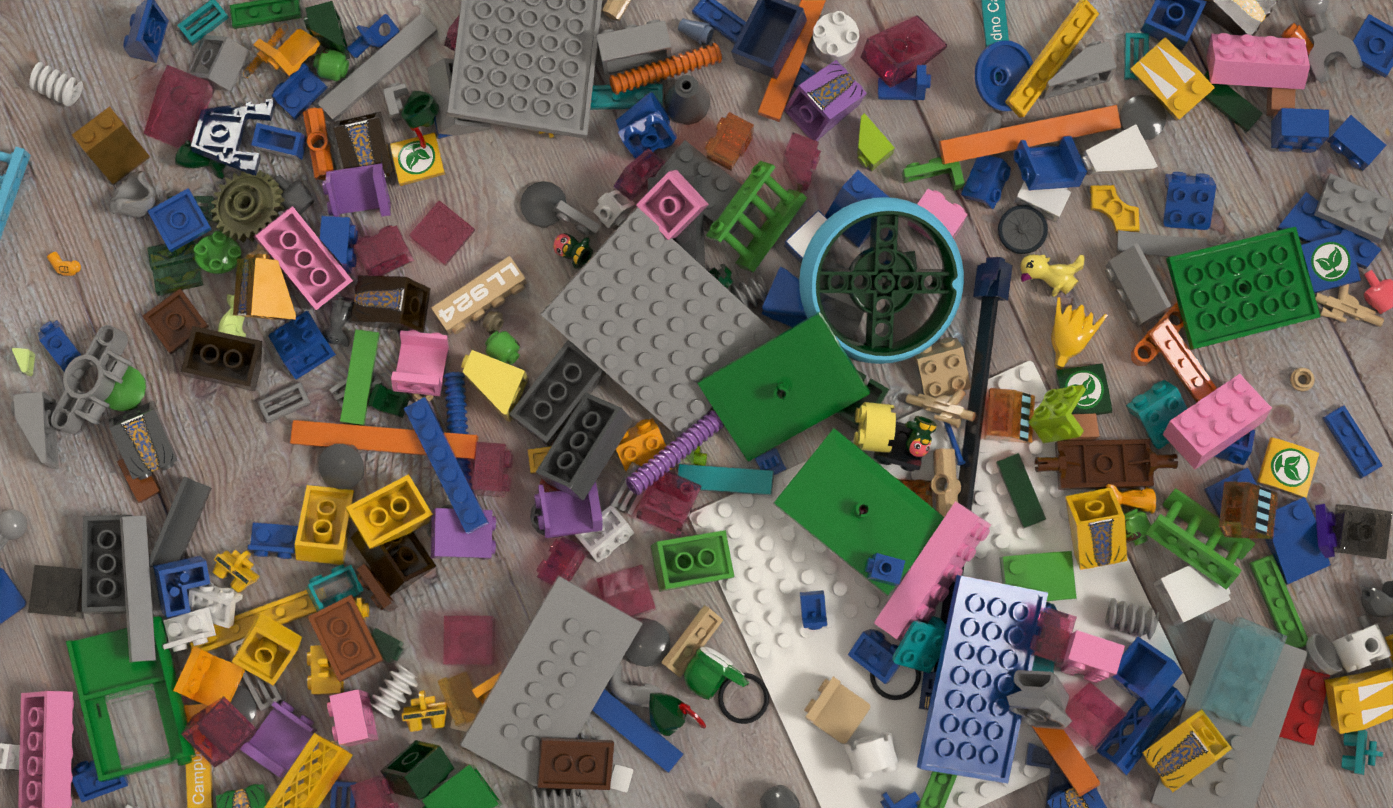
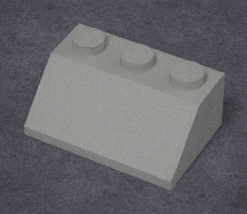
(440, 81)
(1137, 286)

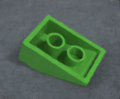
(692, 560)
(1042, 572)

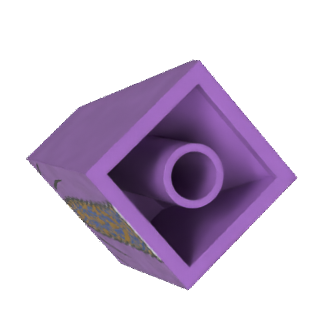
(824, 100)

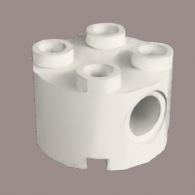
(835, 38)
(1362, 648)
(871, 755)

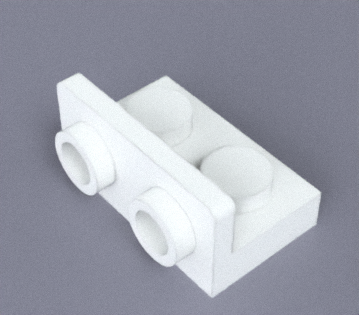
(614, 533)
(219, 600)
(189, 628)

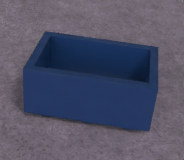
(769, 36)

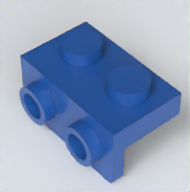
(987, 180)

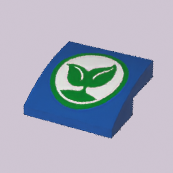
(1331, 262)

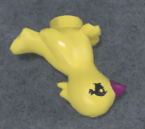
(1056, 276)

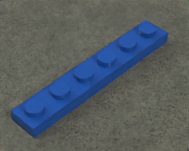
(446, 465)

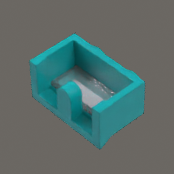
(333, 587)

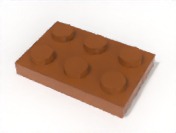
(345, 638)

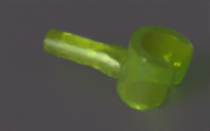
(699, 458)

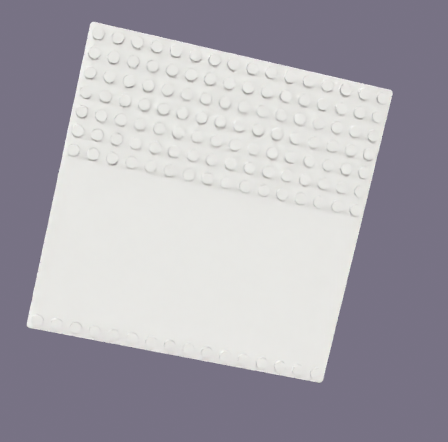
(780, 559)

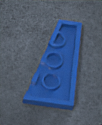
(1314, 228)

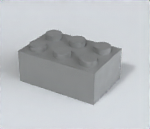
(633, 46)

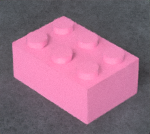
(352, 718)

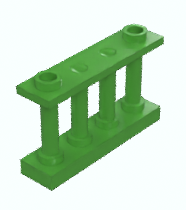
(772, 228)
(1191, 549)

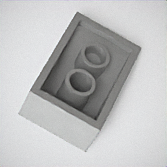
(1087, 69)
(34, 417)

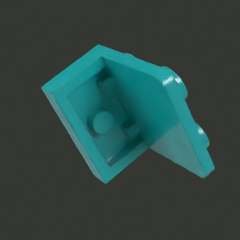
(1156, 409)
(921, 645)

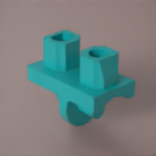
(1357, 762)

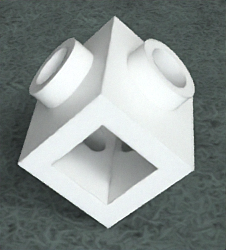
(613, 208)

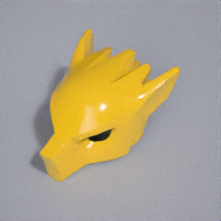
(1071, 332)

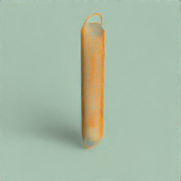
(272, 42)

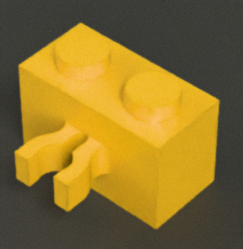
(322, 678)

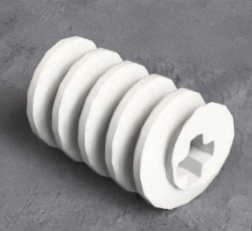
(53, 86)
(394, 691)

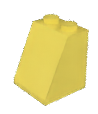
(496, 381)

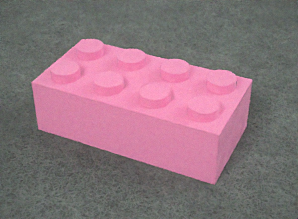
(1257, 61)
(303, 258)
(1217, 421)
(1091, 657)

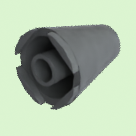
(687, 100)

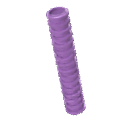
(674, 453)

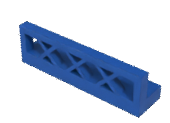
(1145, 730)

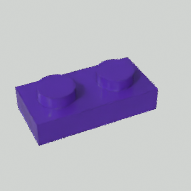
(1326, 537)

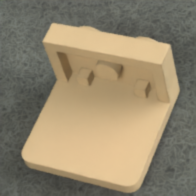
(943, 368)
(837, 710)

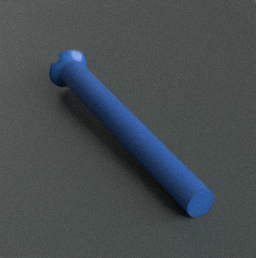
(954, 444)

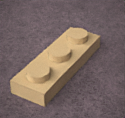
(691, 640)

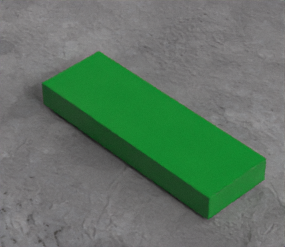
(264, 12)

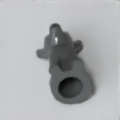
(339, 313)

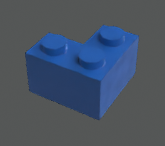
(175, 579)

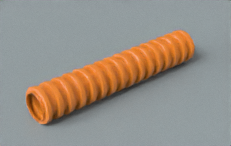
(665, 68)

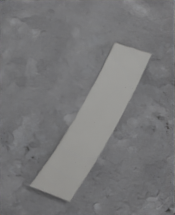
(1159, 244)

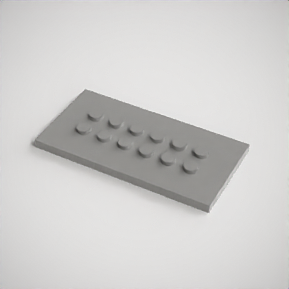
(551, 678)
(1240, 773)

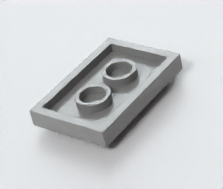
(1354, 208)

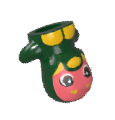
(570, 248)
(920, 438)

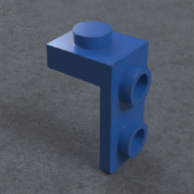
(907, 90)
(58, 344)

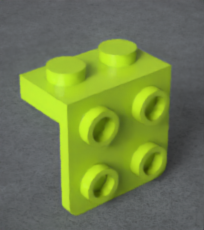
(1054, 416)

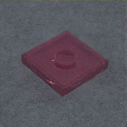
(442, 233)

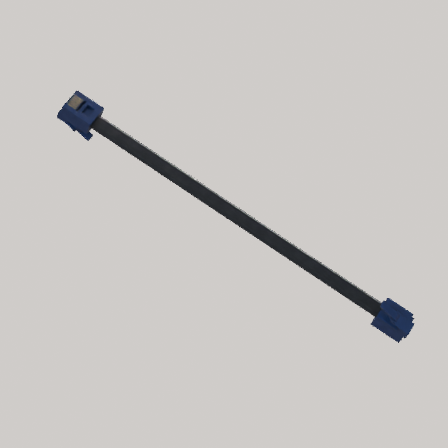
(991, 286)

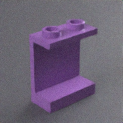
(357, 190)
(566, 514)
(451, 540)
(280, 739)

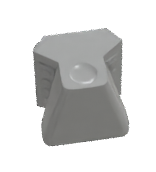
(1041, 700)

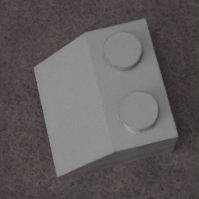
(219, 61)

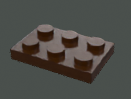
(575, 764)

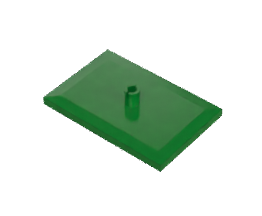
(1243, 288)
(800, 361)
(827, 502)

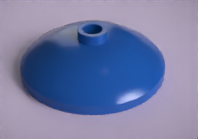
(1010, 64)

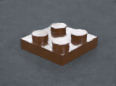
(174, 320)
(371, 582)

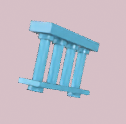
(11, 181)

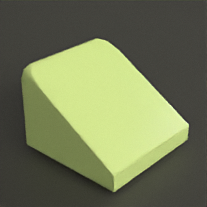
(25, 360)

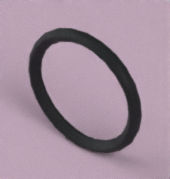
(896, 697)
(748, 720)

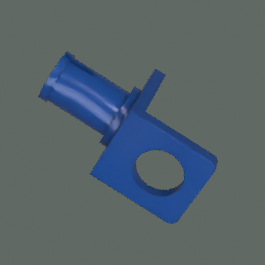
(372, 36)

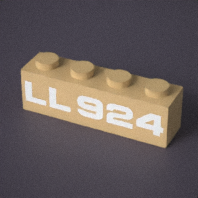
(480, 295)

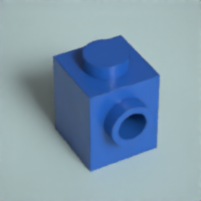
(885, 569)

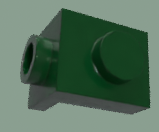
(388, 401)

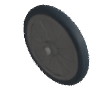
(1022, 229)

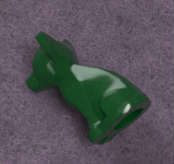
(189, 159)

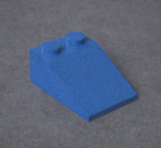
(146, 32)
(1296, 542)

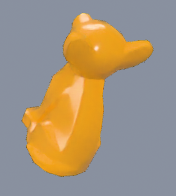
(1143, 499)

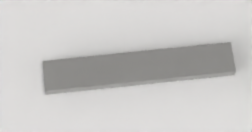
(377, 67)
(137, 588)

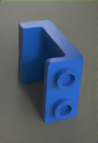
(1050, 166)

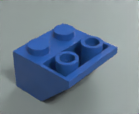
(339, 236)

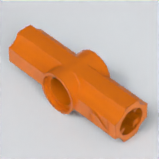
(317, 130)

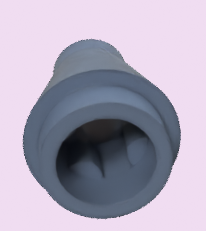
(697, 31)

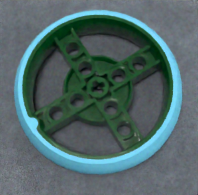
(945, 281)

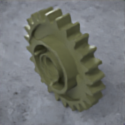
(230, 209)

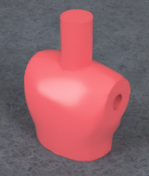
(1380, 293)

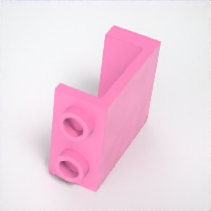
(421, 363)

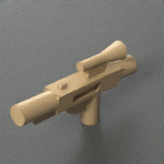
(1346, 305)
(945, 406)

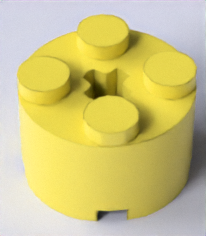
(875, 427)

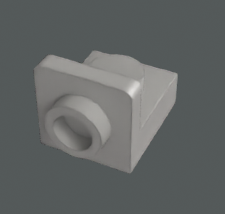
(394, 103)

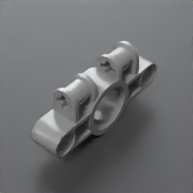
(106, 356)

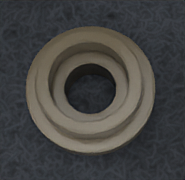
(493, 321)

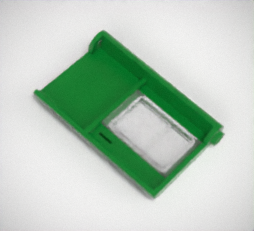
(137, 710)

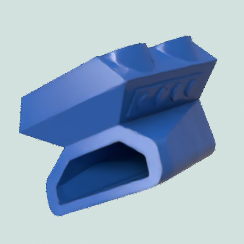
(646, 126)
(784, 300)

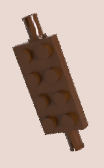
(1104, 462)

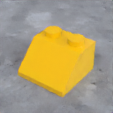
(267, 649)

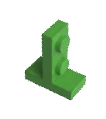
(934, 168)

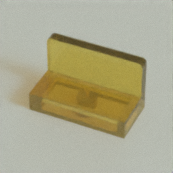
(460, 698)

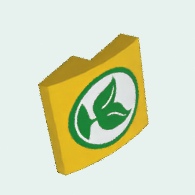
(416, 163)
(1288, 467)

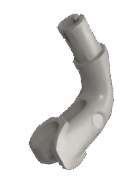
(631, 694)

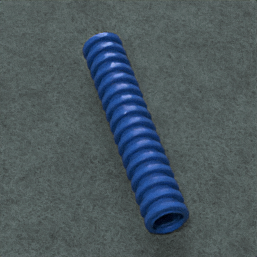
(457, 411)

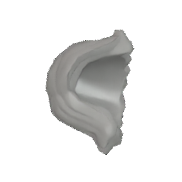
(133, 196)

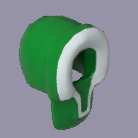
(708, 671)

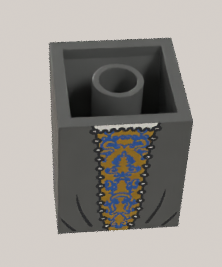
(143, 441)

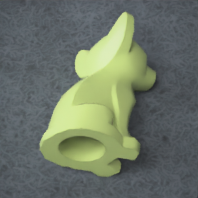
(229, 323)

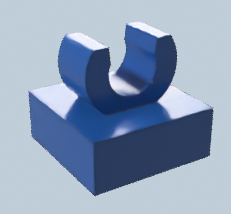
(771, 461)

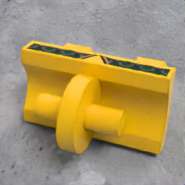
(238, 566)
(424, 708)

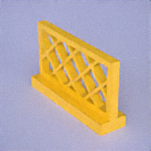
(317, 777)

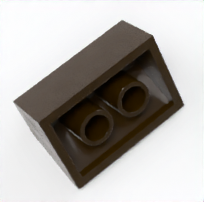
(223, 358)
(397, 561)

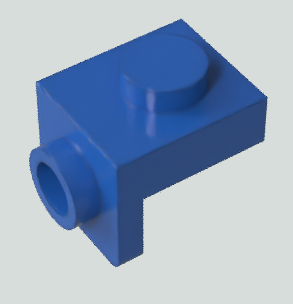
(813, 609)
(907, 802)

